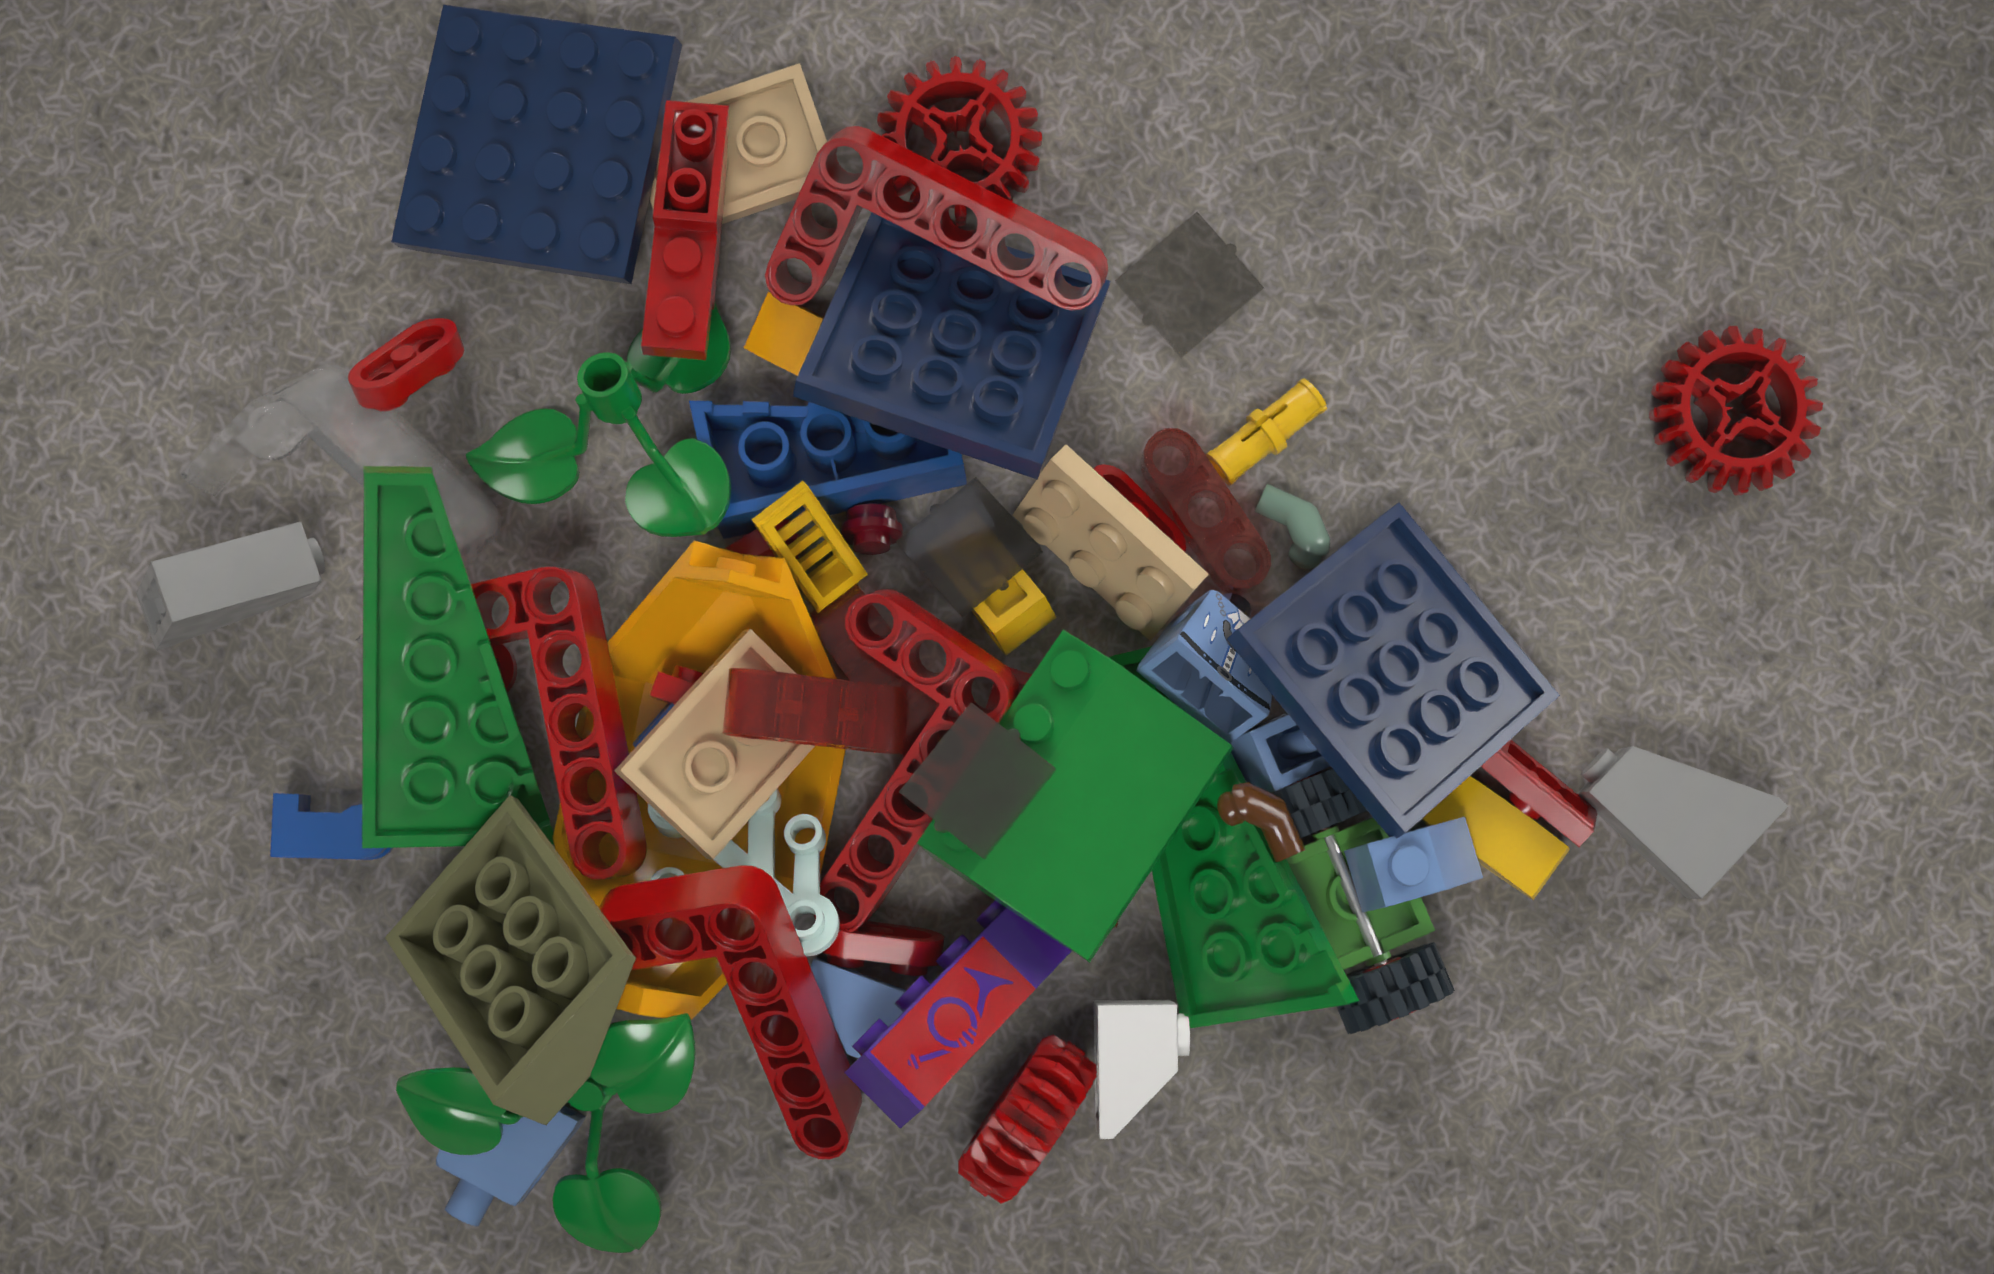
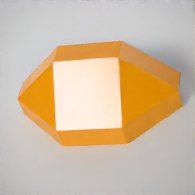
(690, 623)

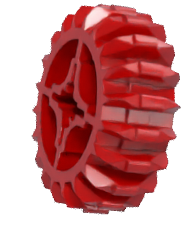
(984, 97)
(1760, 423)
(1027, 1119)

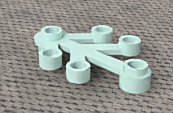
(761, 854)

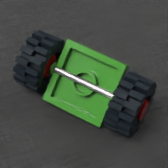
(1387, 984)

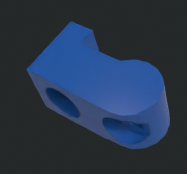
(317, 834)

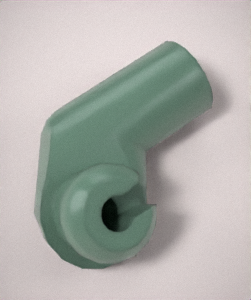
(1303, 523)

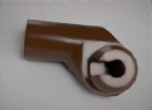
(1265, 811)

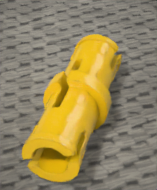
(1267, 431)

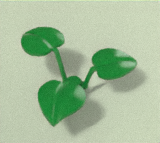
(673, 496)
(607, 1210)

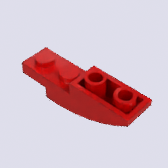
(686, 230)

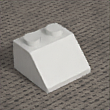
(1134, 1057)

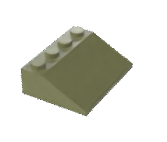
(516, 964)

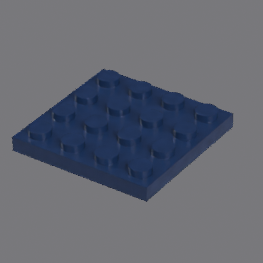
(537, 143)
(947, 350)
(1394, 670)

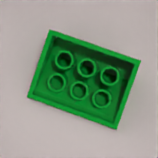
(1118, 796)

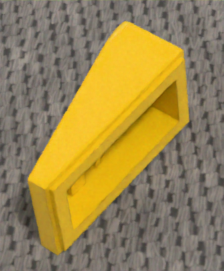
(833, 575)

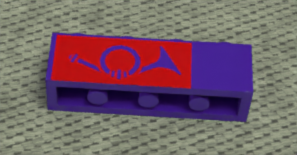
(954, 1014)

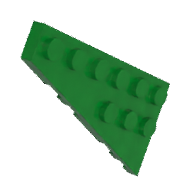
(433, 700)
(1236, 919)

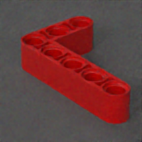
(927, 218)
(953, 692)
(561, 700)
(748, 929)

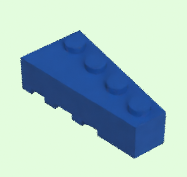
(833, 453)

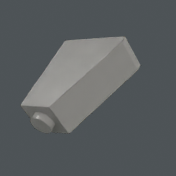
(228, 583)
(1678, 815)

